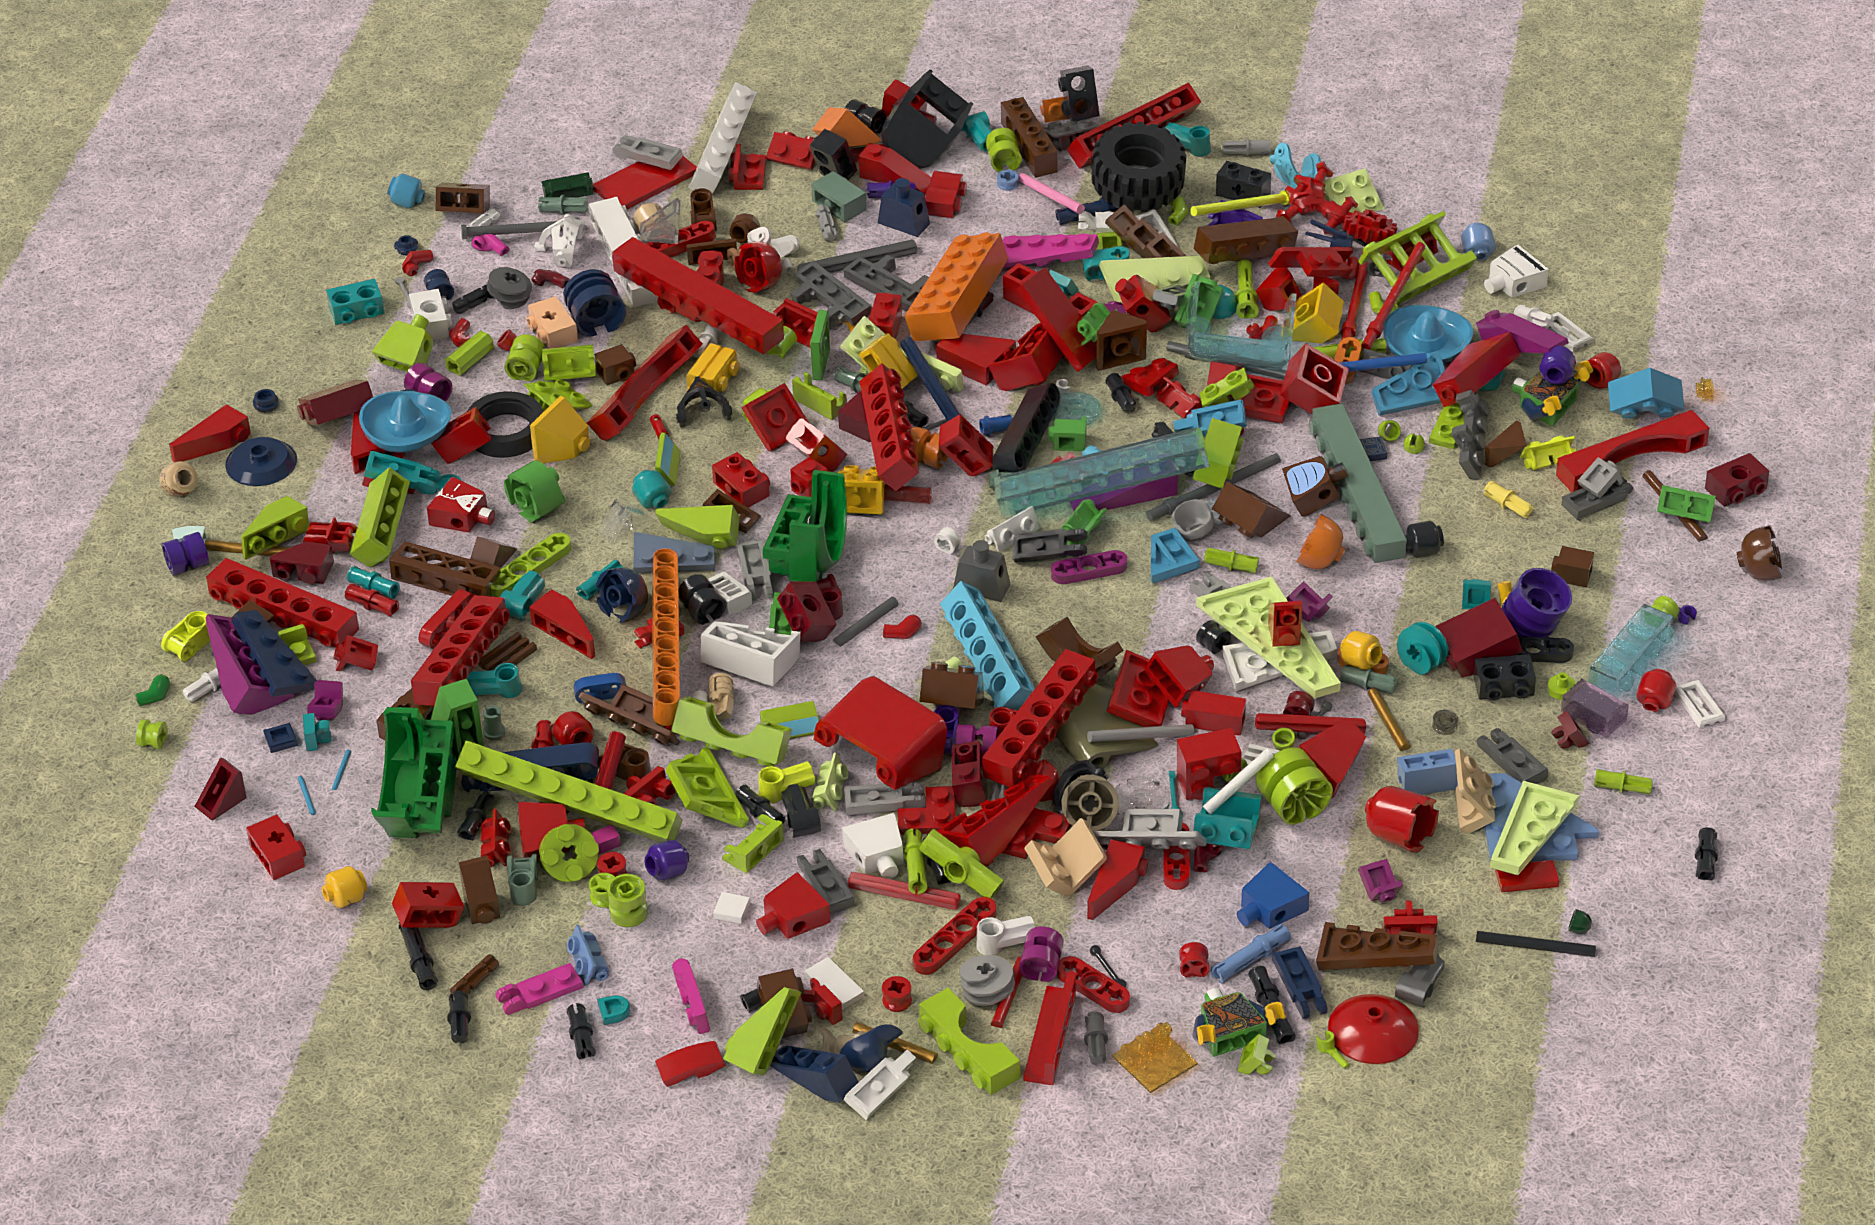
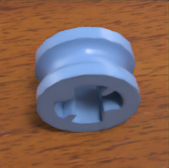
(1007, 175)

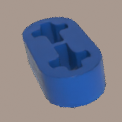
(599, 686)

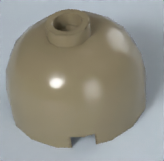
(1092, 800)

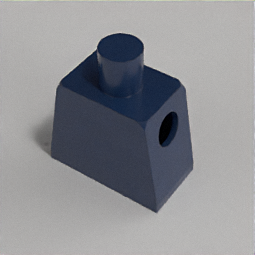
(904, 209)

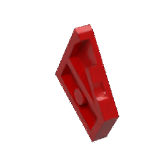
(1145, 378)

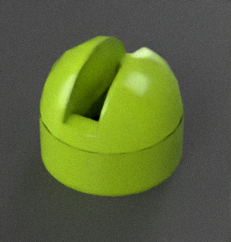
(1391, 432)
(1419, 443)
(1285, 736)

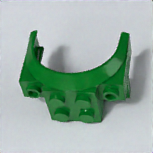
(813, 548)
(416, 774)

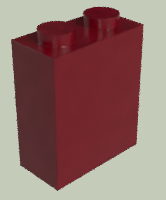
(334, 402)
(1478, 634)

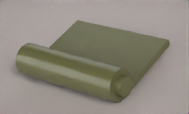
(1092, 716)

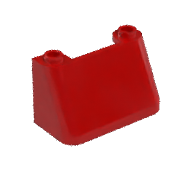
(890, 727)

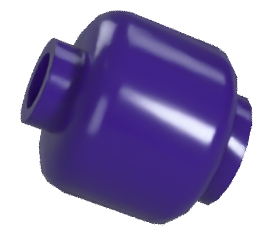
(1557, 365)
(666, 860)

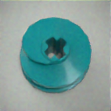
(1422, 647)

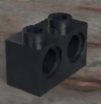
(1084, 91)
(833, 154)
(1504, 677)

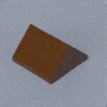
(1120, 341)

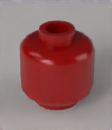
(1605, 369)
(1656, 690)
(572, 729)

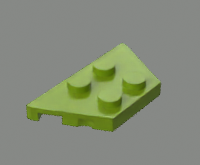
(705, 788)

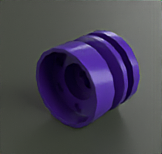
(1537, 603)

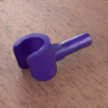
(1685, 612)

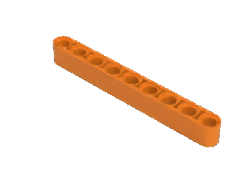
(665, 636)

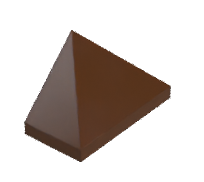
(722, 246)
(1505, 444)

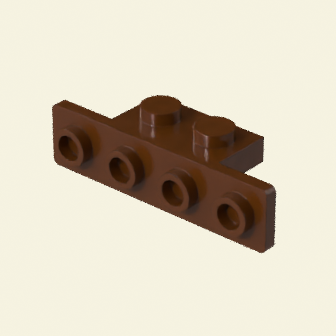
(631, 708)

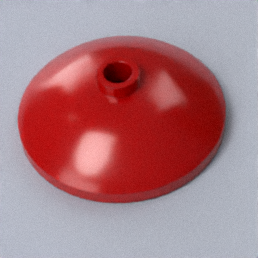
(1373, 1028)

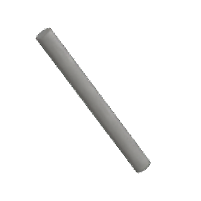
(1140, 733)

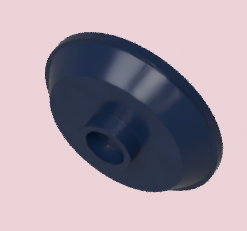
(261, 461)

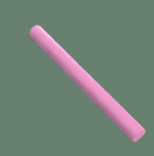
(1051, 193)

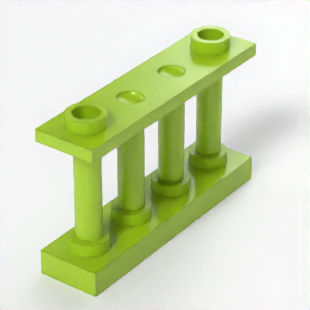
(1419, 281)

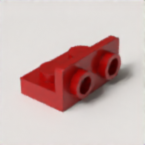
(747, 170)

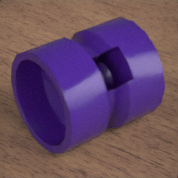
(185, 553)

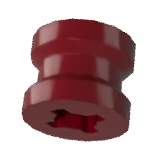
(1299, 704)

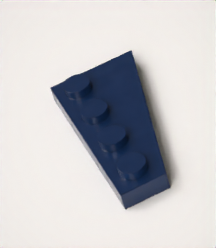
(277, 661)

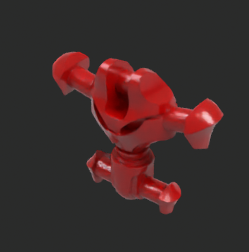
(1310, 198)

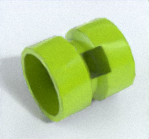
(1003, 149)
(524, 357)
(627, 900)

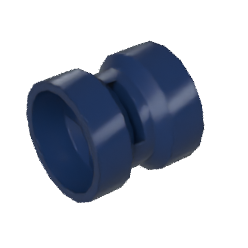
(439, 280)

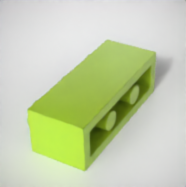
(1223, 451)

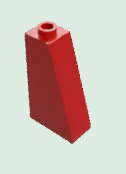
(1476, 366)

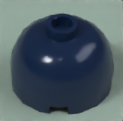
(620, 588)

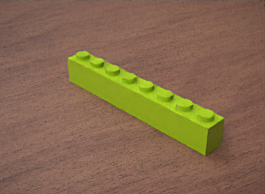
(576, 794)

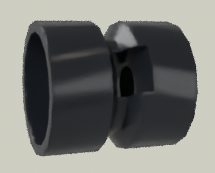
(870, 116)
(701, 598)

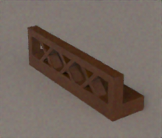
(440, 576)

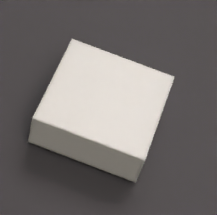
(731, 907)

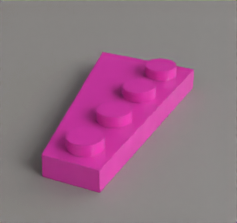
(1048, 248)

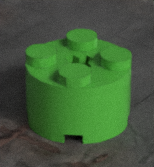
(534, 490)

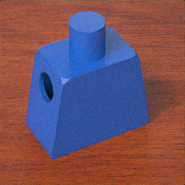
(1272, 898)

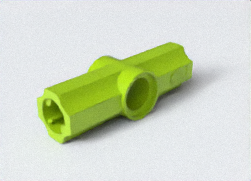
(961, 864)

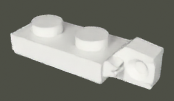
(880, 1084)

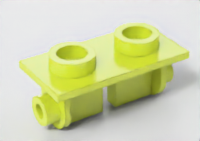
(1538, 453)

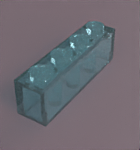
(1632, 650)

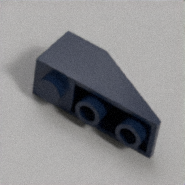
(818, 1071)

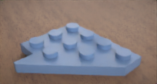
(1560, 844)

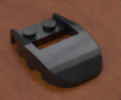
(914, 134)

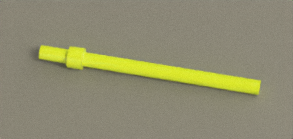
(1241, 204)

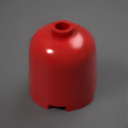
(1401, 817)

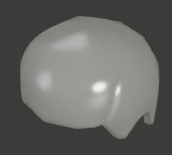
(1196, 517)

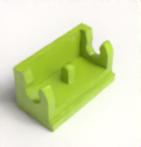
(568, 362)
(816, 398)
(756, 845)

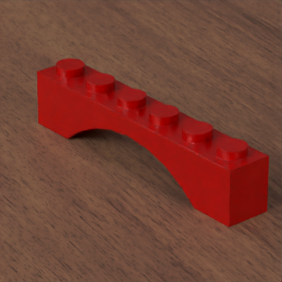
(627, 400)
(1675, 434)

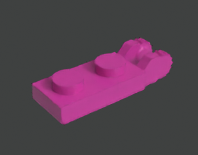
(539, 989)
(690, 994)

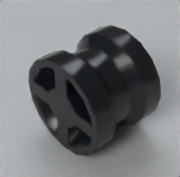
(1212, 636)

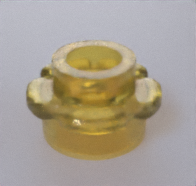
(1705, 389)

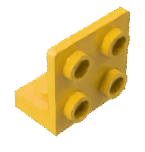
(863, 490)

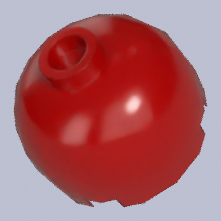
(758, 266)

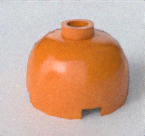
(1322, 544)

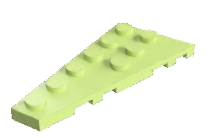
(1245, 614)

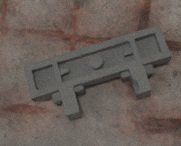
(879, 279)
(842, 301)
(1472, 433)

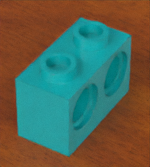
(355, 301)

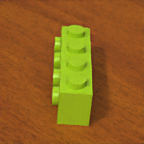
(380, 518)

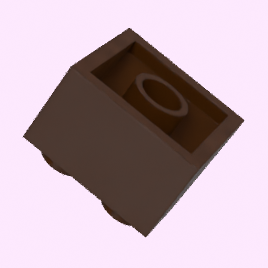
(1248, 511)
(952, 686)

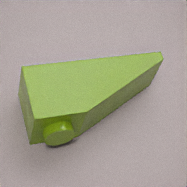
(707, 524)
(759, 1037)

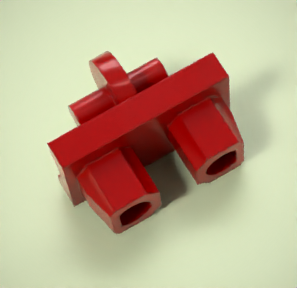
(650, 786)
(1410, 921)

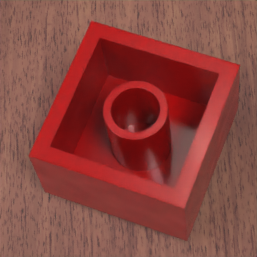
(1313, 379)

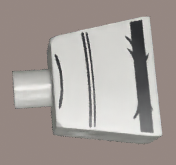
(1516, 273)

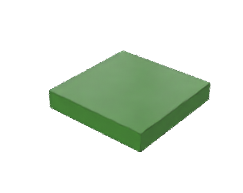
(820, 345)

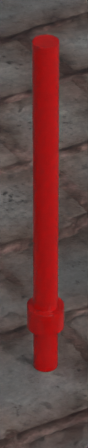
(1349, 326)
(1376, 327)

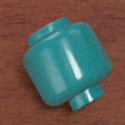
(651, 489)

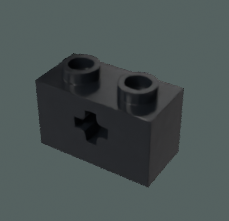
(1242, 182)

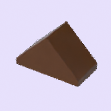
(491, 553)

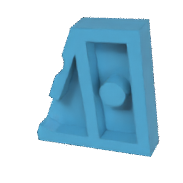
(1170, 555)

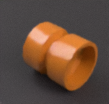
(927, 447)

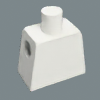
(875, 845)

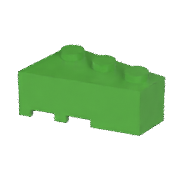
(459, 704)

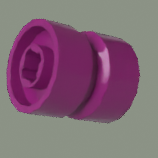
(425, 380)
(968, 733)
(1041, 954)

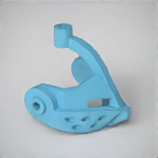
(1285, 168)

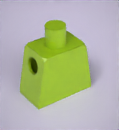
(405, 344)

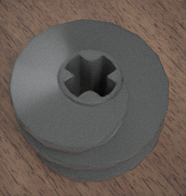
(509, 287)

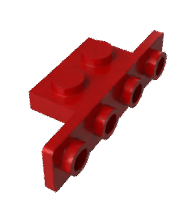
(1313, 260)

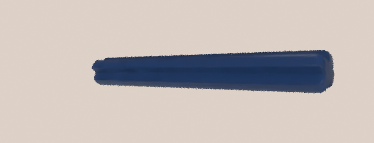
(929, 378)

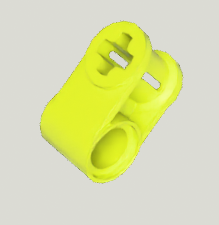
(189, 636)

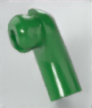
(156, 691)

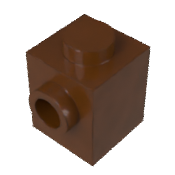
(615, 364)
(1574, 565)

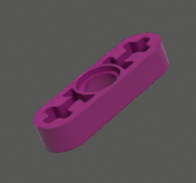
(1094, 560)

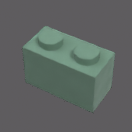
(839, 195)

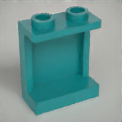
(1233, 822)

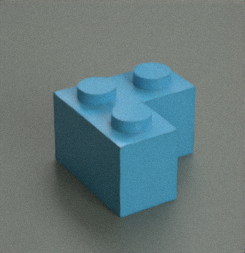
(1646, 391)

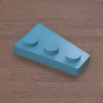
(1409, 389)

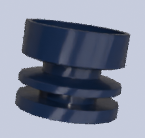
(594, 302)

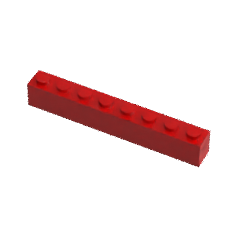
(698, 295)

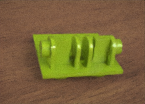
(547, 392)

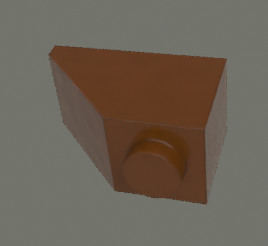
(479, 890)

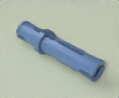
(1259, 947)

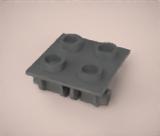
(1066, 132)

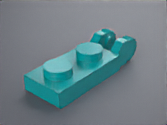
(420, 476)

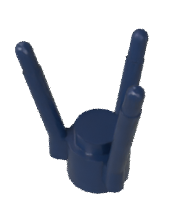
(1340, 240)

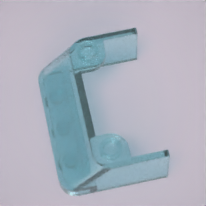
(1270, 352)

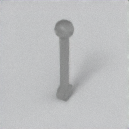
(400, 281)

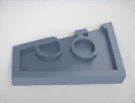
(690, 555)

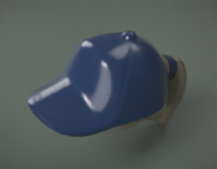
(863, 1049)

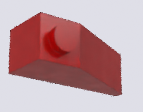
(884, 164)
(213, 434)
(560, 619)
(1116, 876)

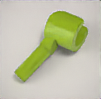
(1328, 1046)

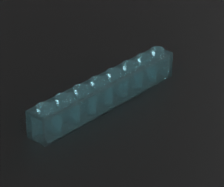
(1101, 472)

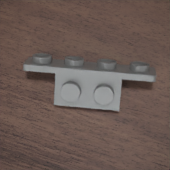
(1153, 828)

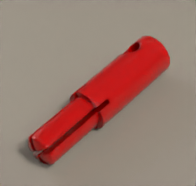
(658, 425)

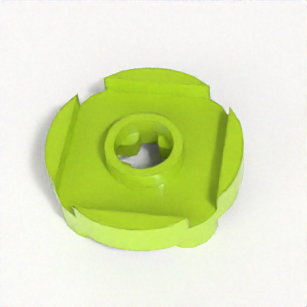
(552, 856)

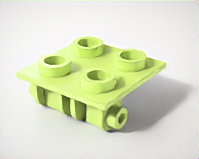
(1356, 185)
(860, 338)

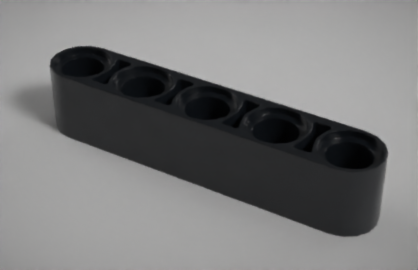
(1027, 428)

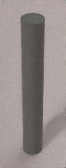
(866, 621)

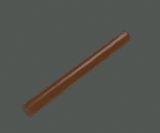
(1689, 523)

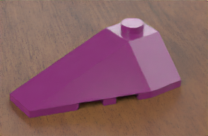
(1528, 335)
(236, 670)

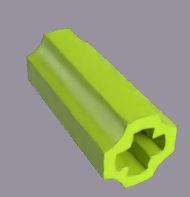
(469, 353)

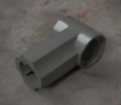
(1419, 982)

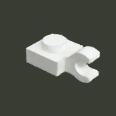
(1094, 223)

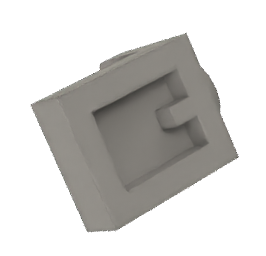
(1600, 477)

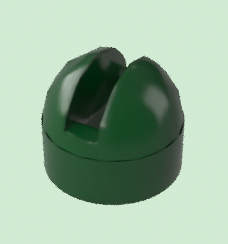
(1580, 922)

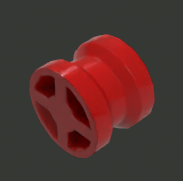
(612, 863)
(1194, 960)
(896, 993)

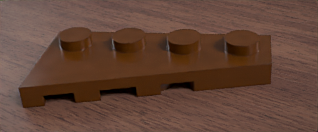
(1365, 949)

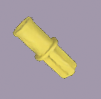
(1508, 499)

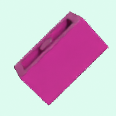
(606, 838)

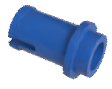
(994, 424)

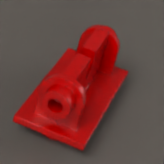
(1176, 393)
(495, 839)

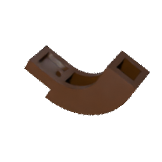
(1064, 636)

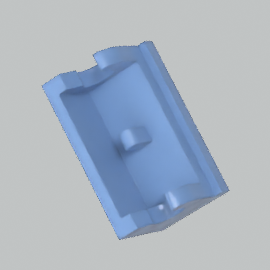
(1428, 772)

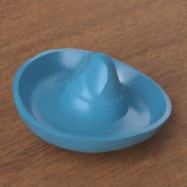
(1427, 330)
(404, 420)

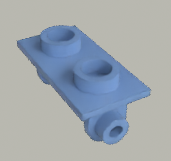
(587, 956)

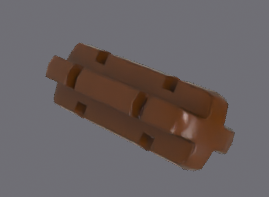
(476, 975)

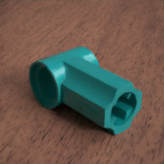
(978, 127)
(1195, 138)
(523, 594)
(503, 681)

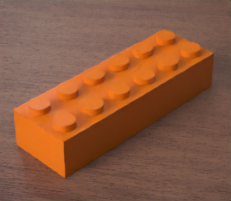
(956, 287)

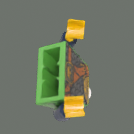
(1549, 400)
(1232, 1021)

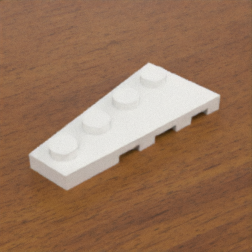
(1249, 668)

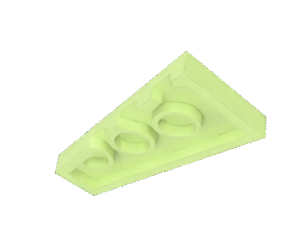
(1158, 271)

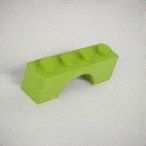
(698, 721)
(989, 1064)

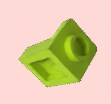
(298, 642)

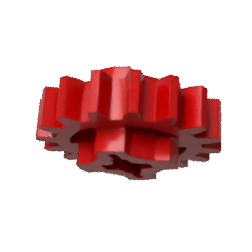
(1369, 226)

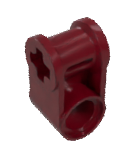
(832, 595)

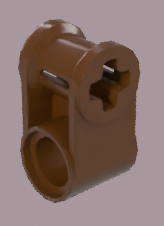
(702, 206)
(632, 762)

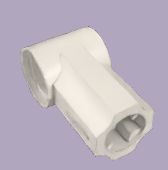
(994, 934)

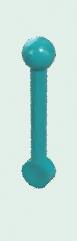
(1173, 790)

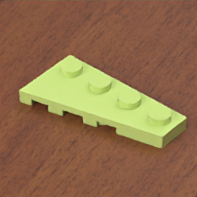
(1530, 824)

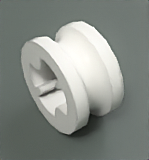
(947, 540)

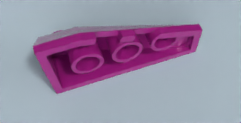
(1134, 494)

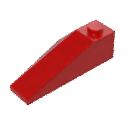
(998, 820)

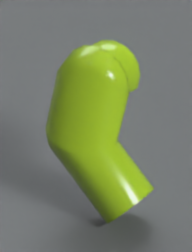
(1376, 302)

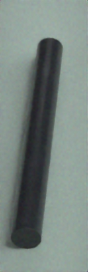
(1536, 943)

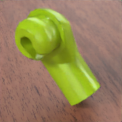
(1180, 211)

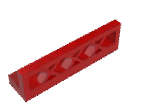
(1050, 1032)

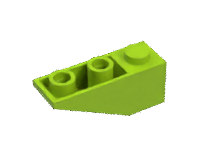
(274, 525)

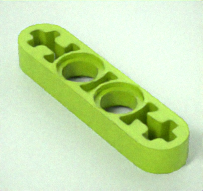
(526, 562)

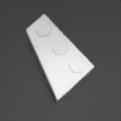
(749, 652)

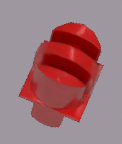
(334, 534)

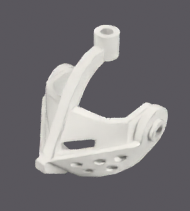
(783, 245)
(562, 246)

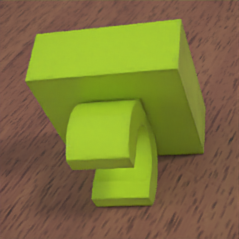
(1255, 1055)

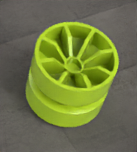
(1294, 786)

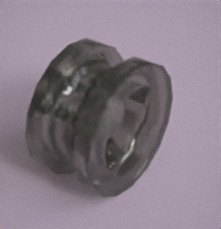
(1448, 728)

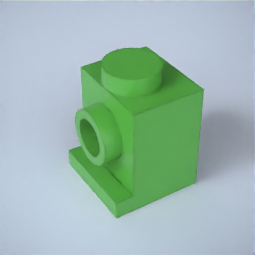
(1069, 434)

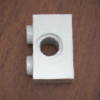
(433, 308)

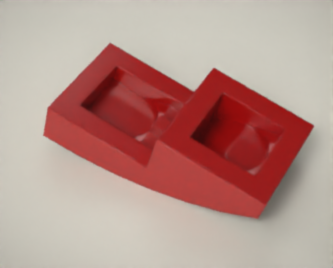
(696, 1059)

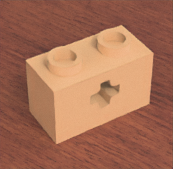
(552, 323)

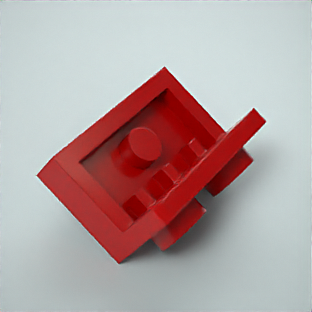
(791, 150)

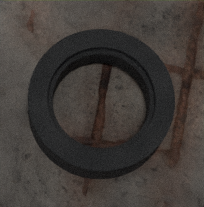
(508, 403)

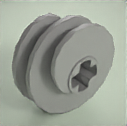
(986, 980)

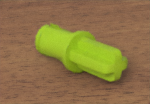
(1231, 560)
(1622, 781)

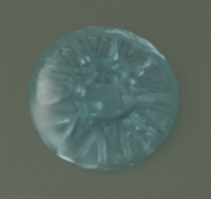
(1078, 405)

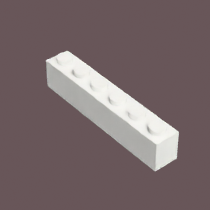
(723, 138)
(613, 230)

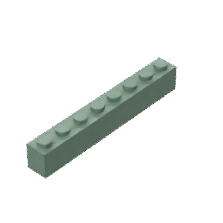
(1361, 489)

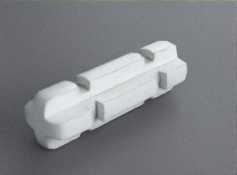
(484, 220)

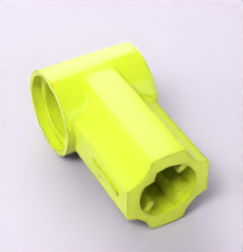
(774, 780)

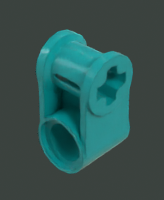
(1091, 265)

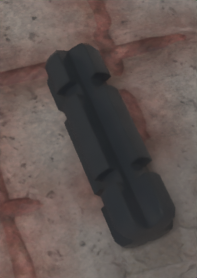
(471, 299)

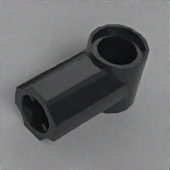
(800, 813)

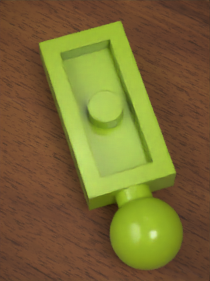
(1442, 432)

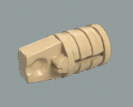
(721, 695)

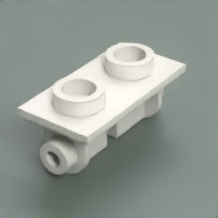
(1019, 524)

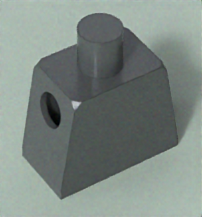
(984, 571)

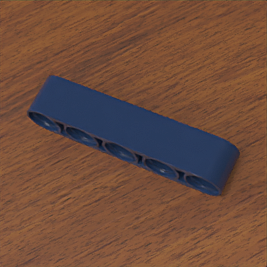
(575, 760)

